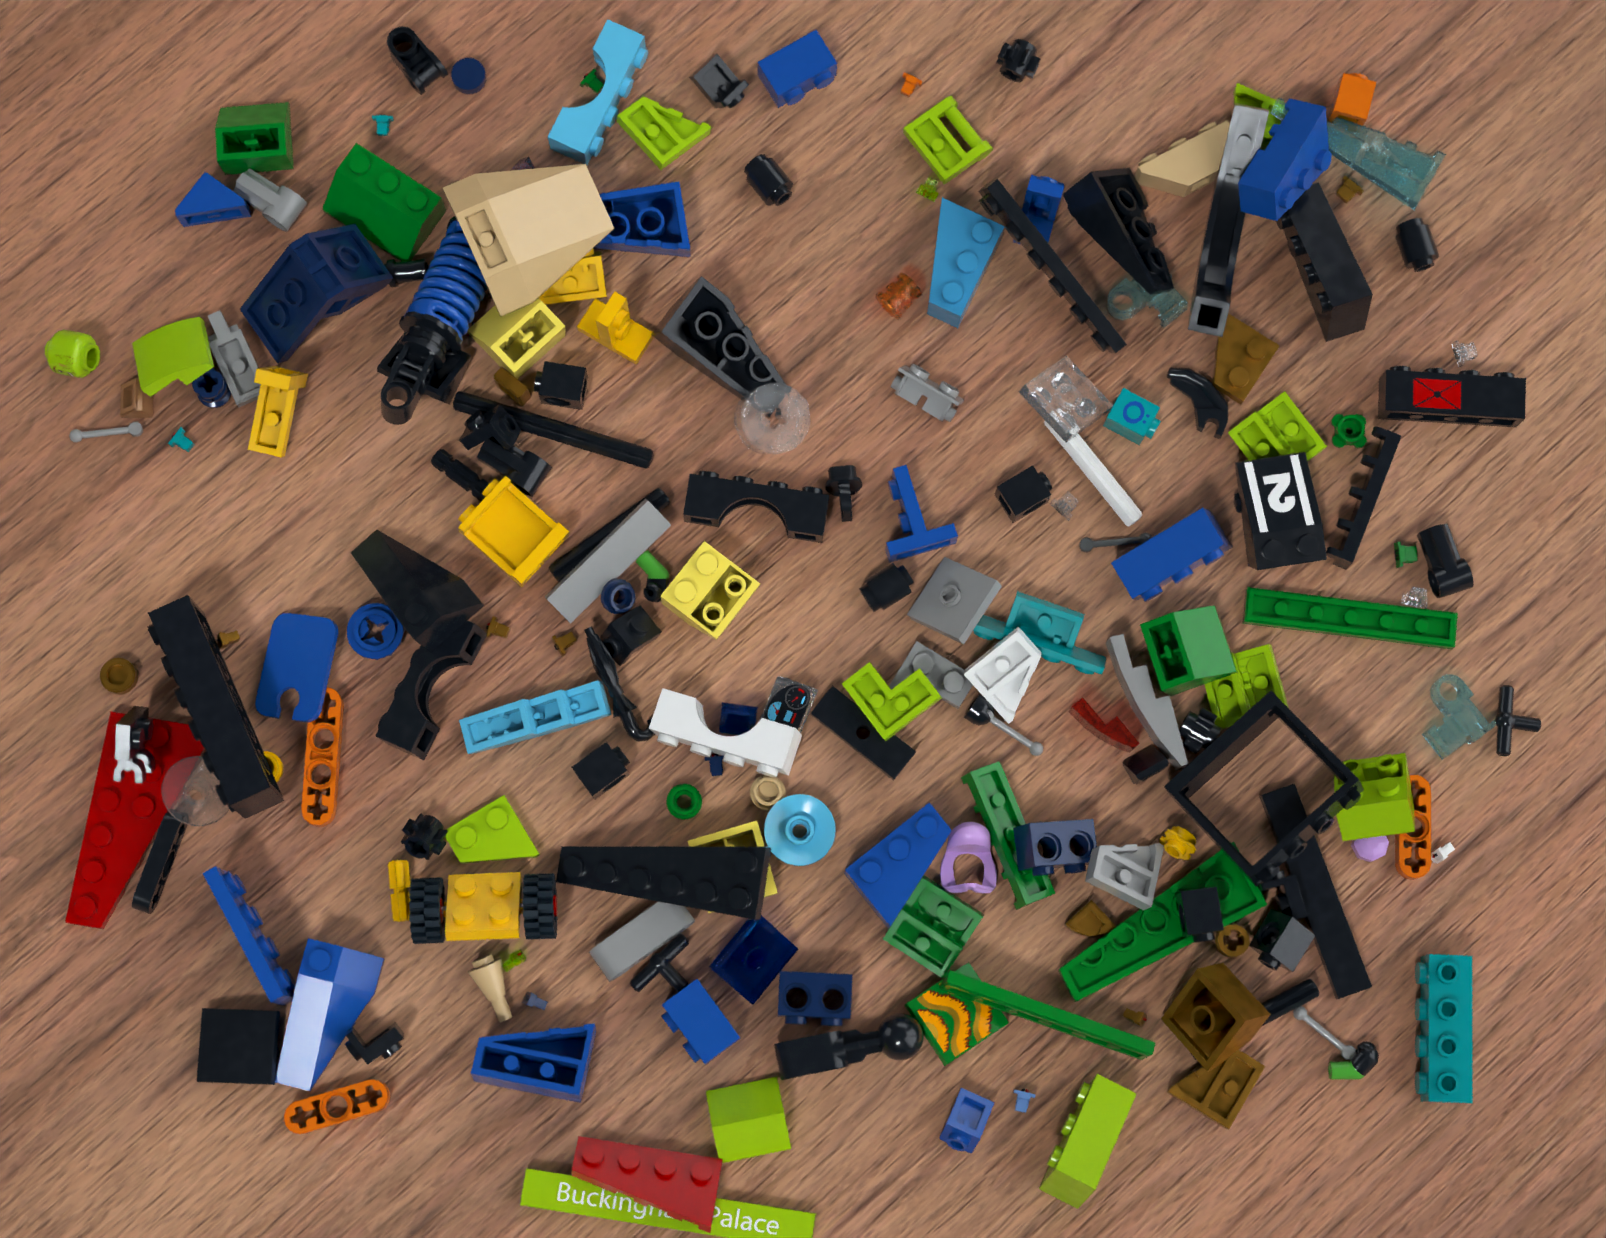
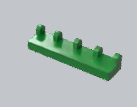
(1000, 815)

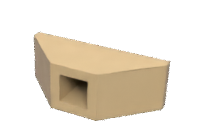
(1187, 163)

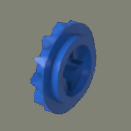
(359, 629)

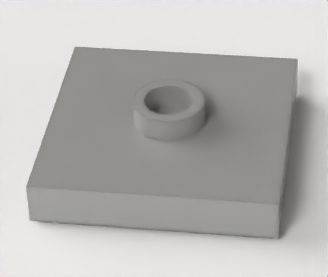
(954, 600)

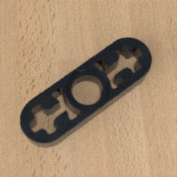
(158, 864)

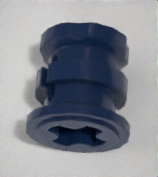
(220, 392)

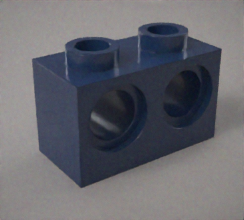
(1055, 842)
(815, 986)

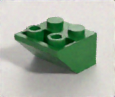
(254, 138)
(1188, 649)

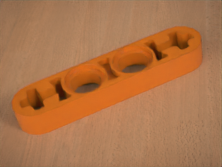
(328, 757)

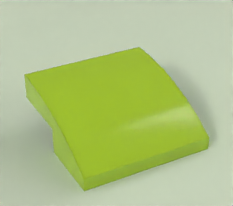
(172, 353)
(1277, 431)
(1239, 692)

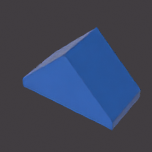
(210, 203)

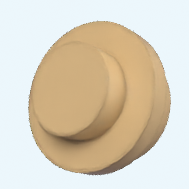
(767, 792)

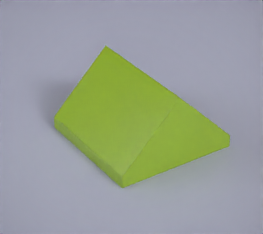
(748, 1120)

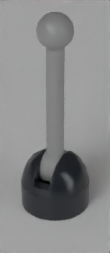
(982, 712)

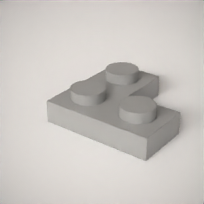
(941, 672)

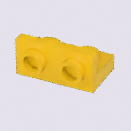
(581, 282)

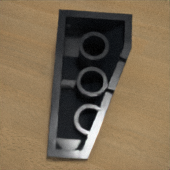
(1112, 213)
(715, 341)
(418, 591)

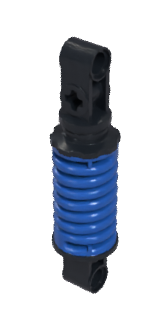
(434, 323)

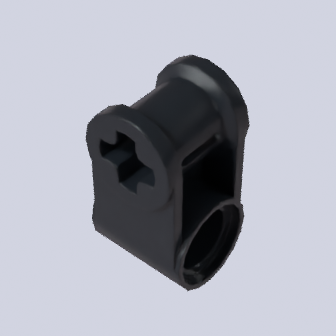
(418, 63)

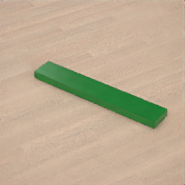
(1350, 618)
(1047, 1015)

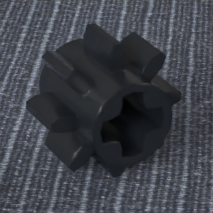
(1018, 60)
(1199, 730)
(424, 836)

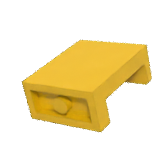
(511, 530)

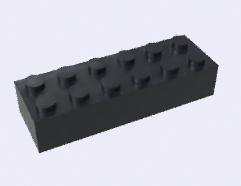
(215, 707)

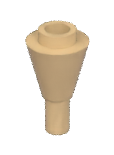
(490, 979)

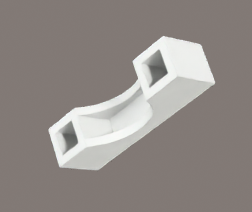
(767, 745)

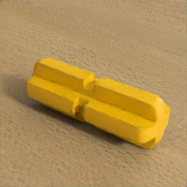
(400, 882)

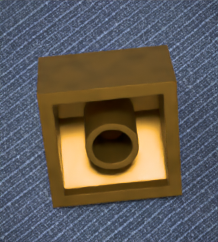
(1214, 1015)

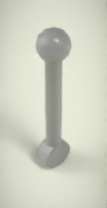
(134, 429)
(1347, 1051)

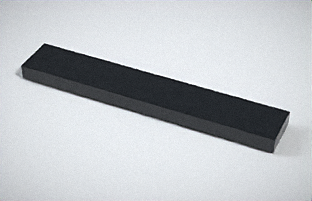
(1319, 896)

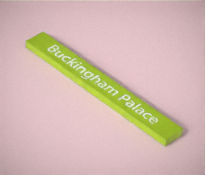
(730, 1217)

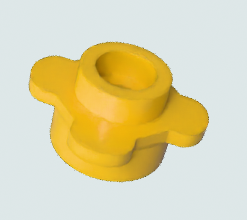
(1178, 843)

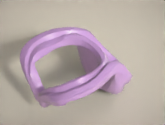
(968, 839)

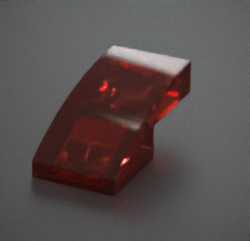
(1112, 733)

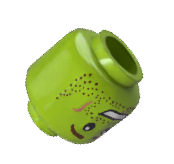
(72, 353)

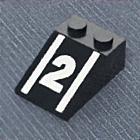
(1279, 512)

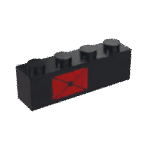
(1452, 397)

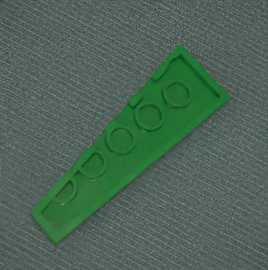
(1157, 930)

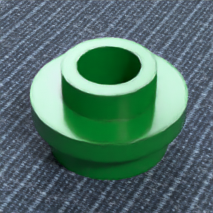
(684, 790)

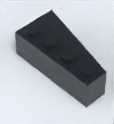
(1326, 265)

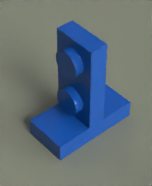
(1042, 203)
(912, 522)

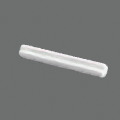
(1100, 478)

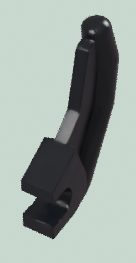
(1206, 399)

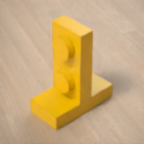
(614, 329)
(275, 409)

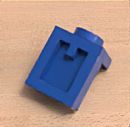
(966, 1121)

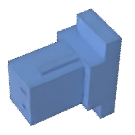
(1022, 1100)

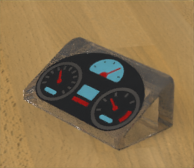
(789, 703)

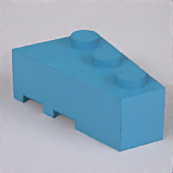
(960, 260)

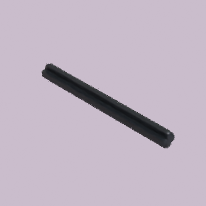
(560, 431)

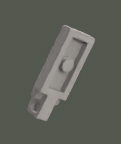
(234, 359)

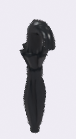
(606, 670)

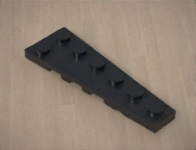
(999, 202)
(693, 877)

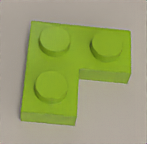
(888, 708)

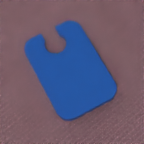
(297, 659)

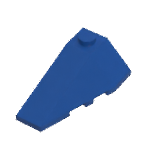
(326, 1002)

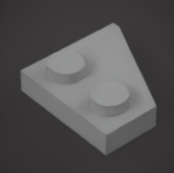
(1126, 871)

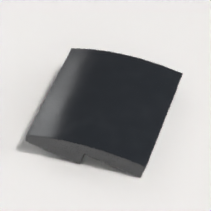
(238, 1046)

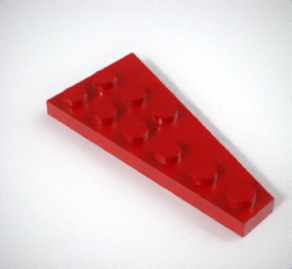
(123, 822)

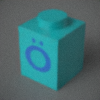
(1133, 417)

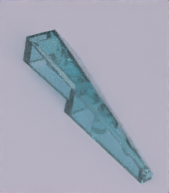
(1380, 159)

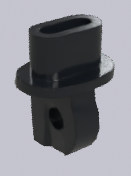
(842, 484)

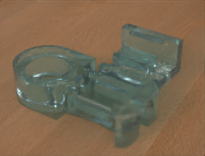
(1160, 301)
(1463, 722)

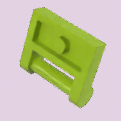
(939, 146)

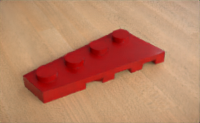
(655, 1177)

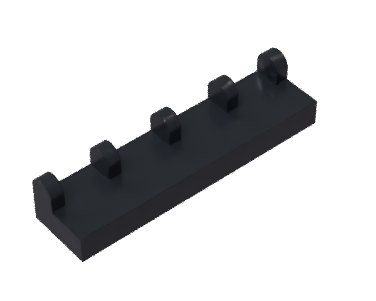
(1366, 498)

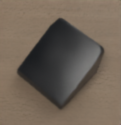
(1145, 764)

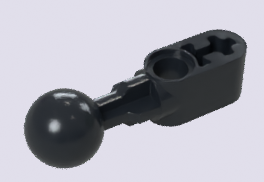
(897, 1037)

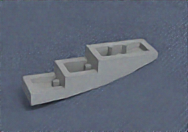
(1154, 714)

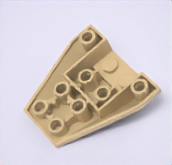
(528, 227)

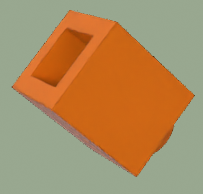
(1352, 98)

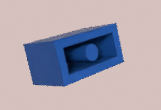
(797, 69)
(700, 1022)

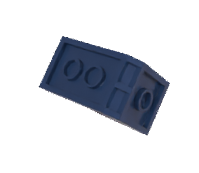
(313, 281)

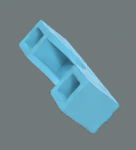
(580, 129)

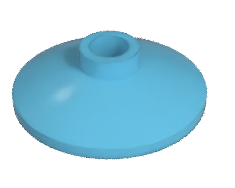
(803, 811)

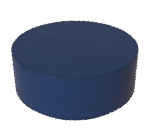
(468, 76)

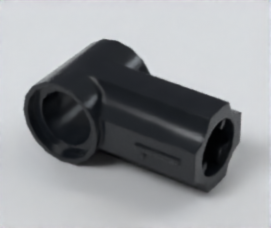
(522, 468)
(1446, 569)

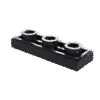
(845, 718)

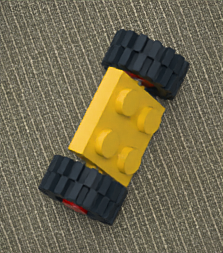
(483, 907)

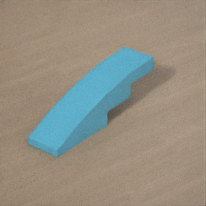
(535, 717)

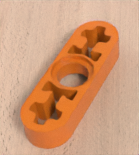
(1421, 853)
(308, 1105)

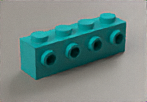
(1444, 1029)

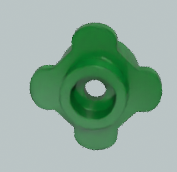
(1355, 423)

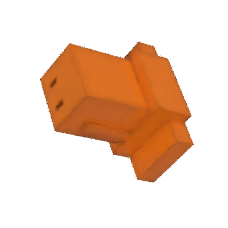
(910, 84)

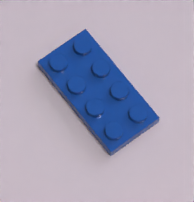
(245, 925)

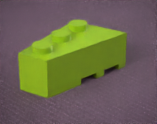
(1087, 1141)

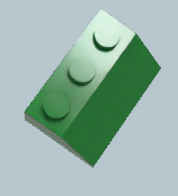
(383, 204)

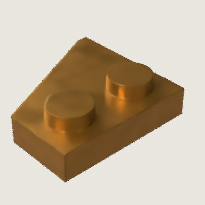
(1240, 359)
(1222, 1091)

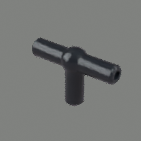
(1507, 721)
(661, 964)

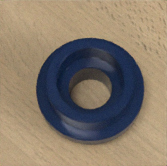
(625, 600)

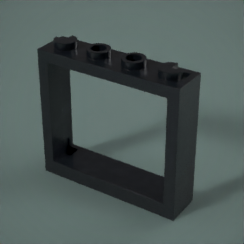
(1231, 744)

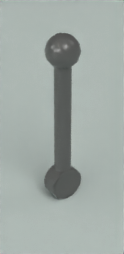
(1087, 544)

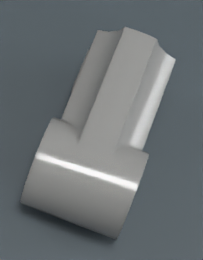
(278, 204)

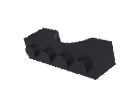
(713, 498)
(408, 720)

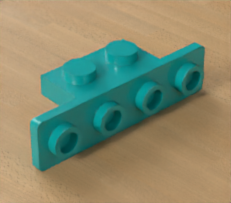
(1050, 629)

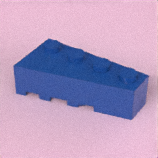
(647, 221)

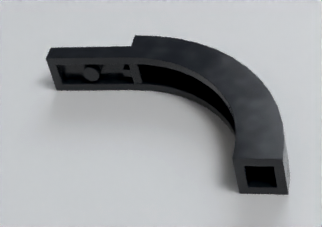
(1224, 223)

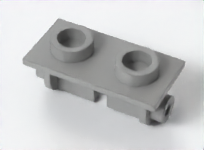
(940, 397)

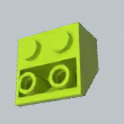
(1384, 803)

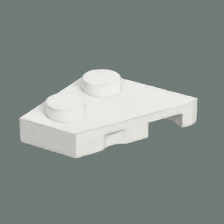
(1005, 672)

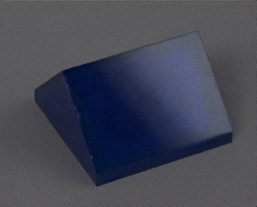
(753, 958)

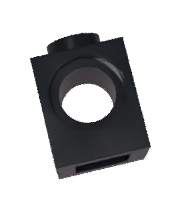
(561, 385)
(1024, 493)
(602, 769)
(1200, 914)
(1281, 941)

